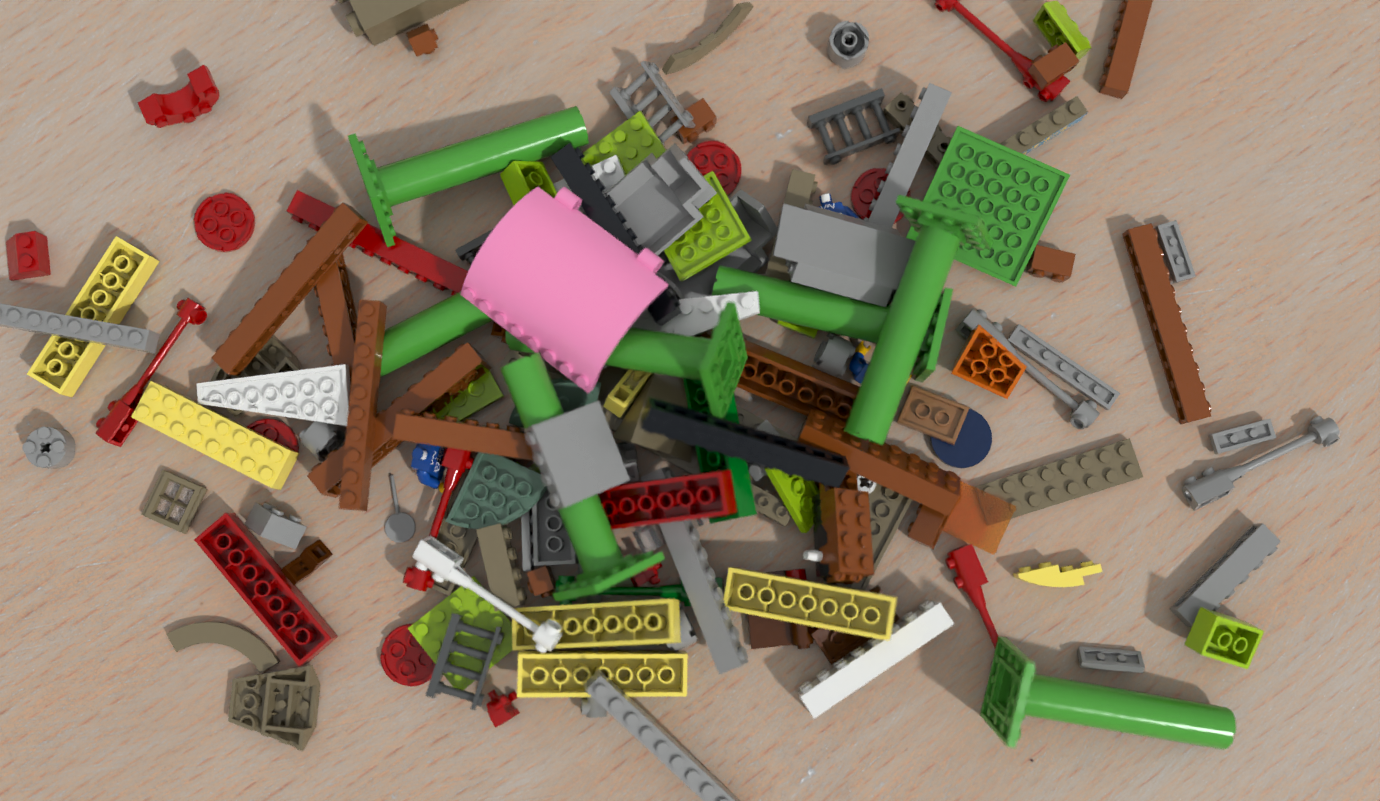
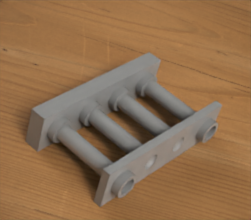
(622, 98)

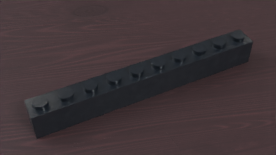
(601, 210)
(743, 442)

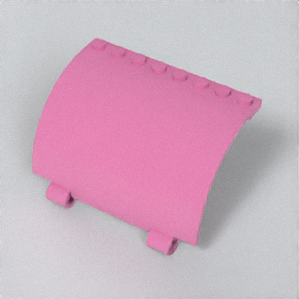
(562, 283)

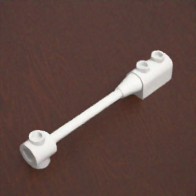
(446, 566)

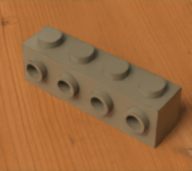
(899, 113)

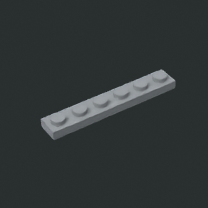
(1063, 367)

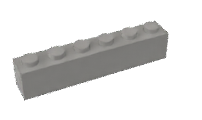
(1227, 573)

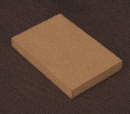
(933, 415)

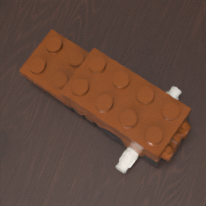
(842, 533)

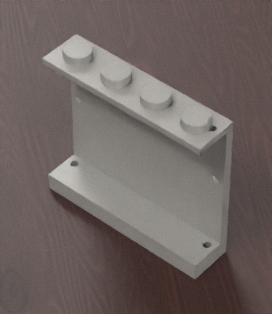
(576, 455)

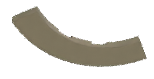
(691, 55)
(226, 634)

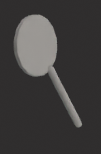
(399, 526)

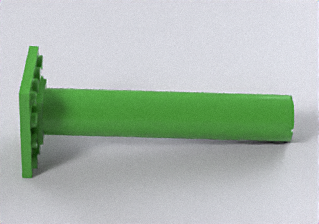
(464, 161)
(831, 311)
(911, 311)
(429, 331)
(713, 361)
(585, 520)
(1019, 692)

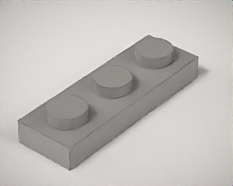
(1175, 251)
(1242, 436)
(527, 541)
(1110, 659)

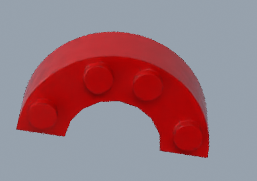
(183, 105)

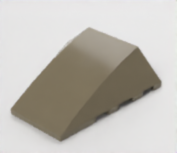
(271, 359)
(666, 389)
(277, 704)

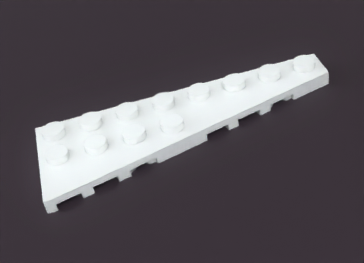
(701, 314)
(302, 394)

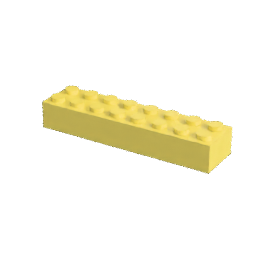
(103, 298)
(215, 435)
(810, 603)
(604, 624)
(633, 671)

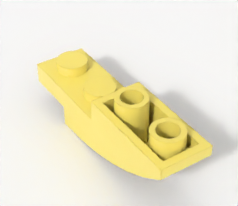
(1051, 576)

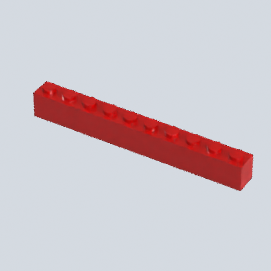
(371, 241)

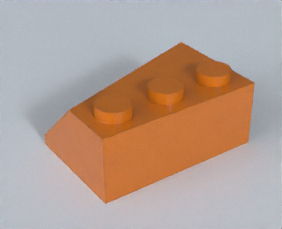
(988, 363)

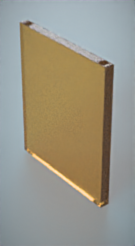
(979, 518)

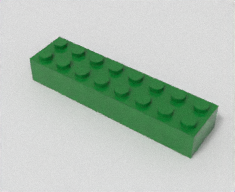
(718, 461)

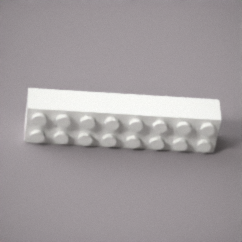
(874, 658)

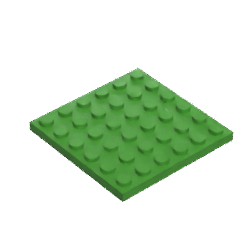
(1002, 188)

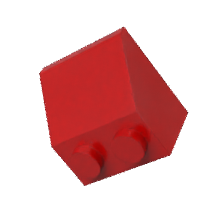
(28, 255)

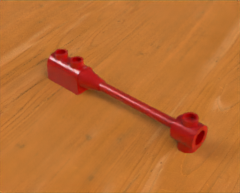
(1020, 61)
(118, 422)
(456, 462)
(970, 578)

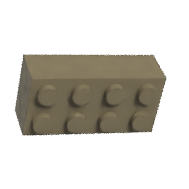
(501, 565)

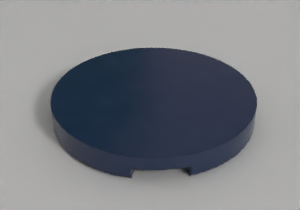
(971, 445)

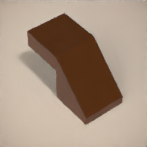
(307, 562)

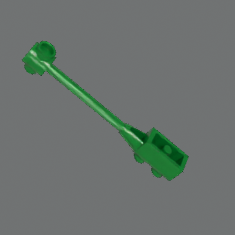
(669, 591)

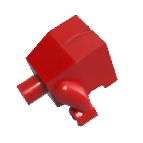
(646, 575)
(501, 708)

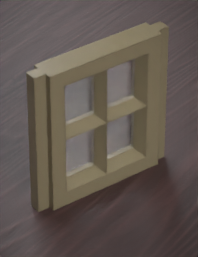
(174, 501)

